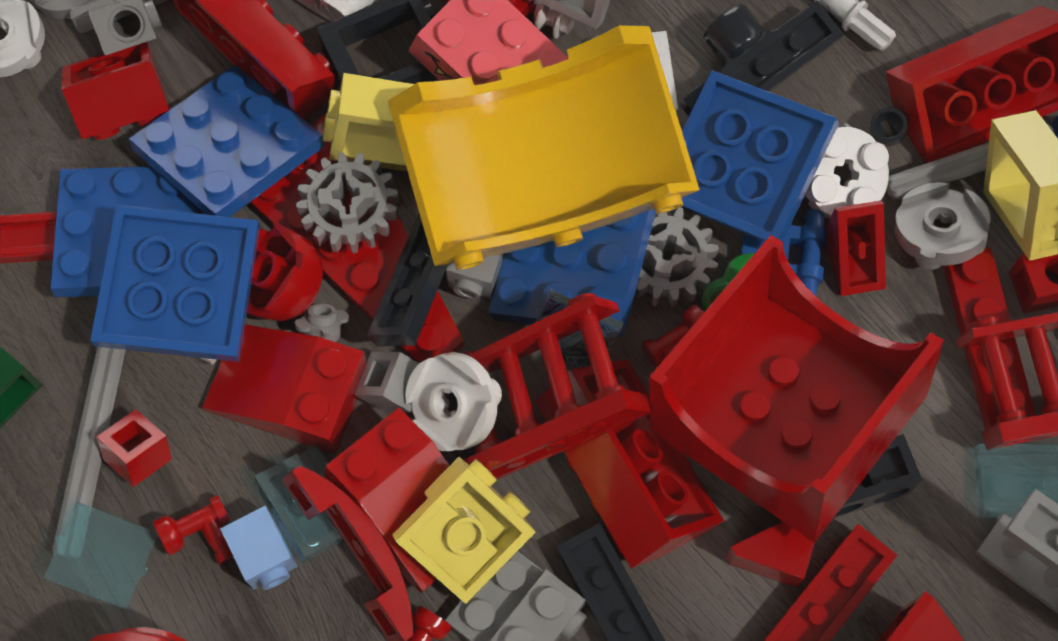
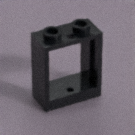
(368, 22)

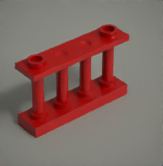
(572, 421)
(1012, 424)

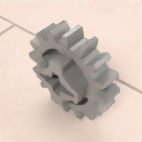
(327, 197)
(687, 261)

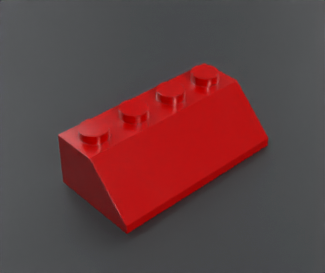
(264, 50)
(980, 78)
(636, 477)

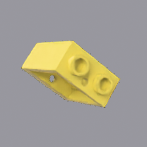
(363, 122)
(1024, 181)

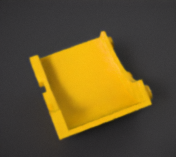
(543, 149)

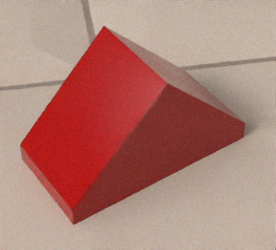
(857, 247)
(774, 554)

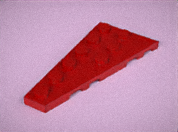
(362, 274)

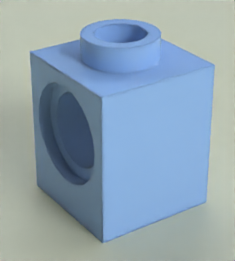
(259, 549)

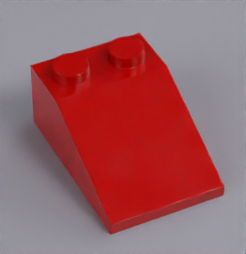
(289, 386)
(388, 480)

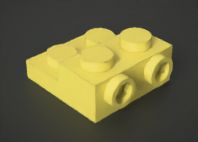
(465, 528)

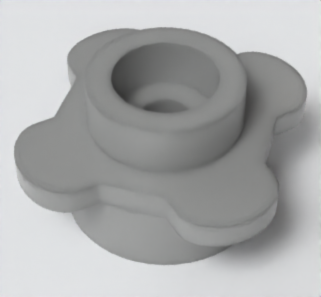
(322, 321)

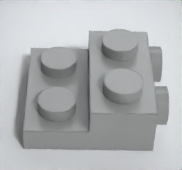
(520, 606)

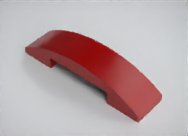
(391, 605)

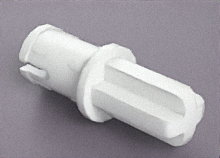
(857, 17)

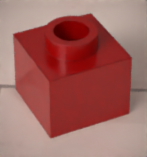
(134, 447)

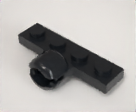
(762, 55)

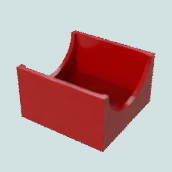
(787, 393)

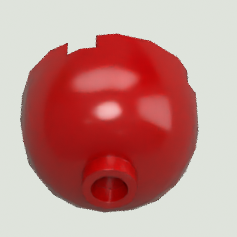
(284, 275)

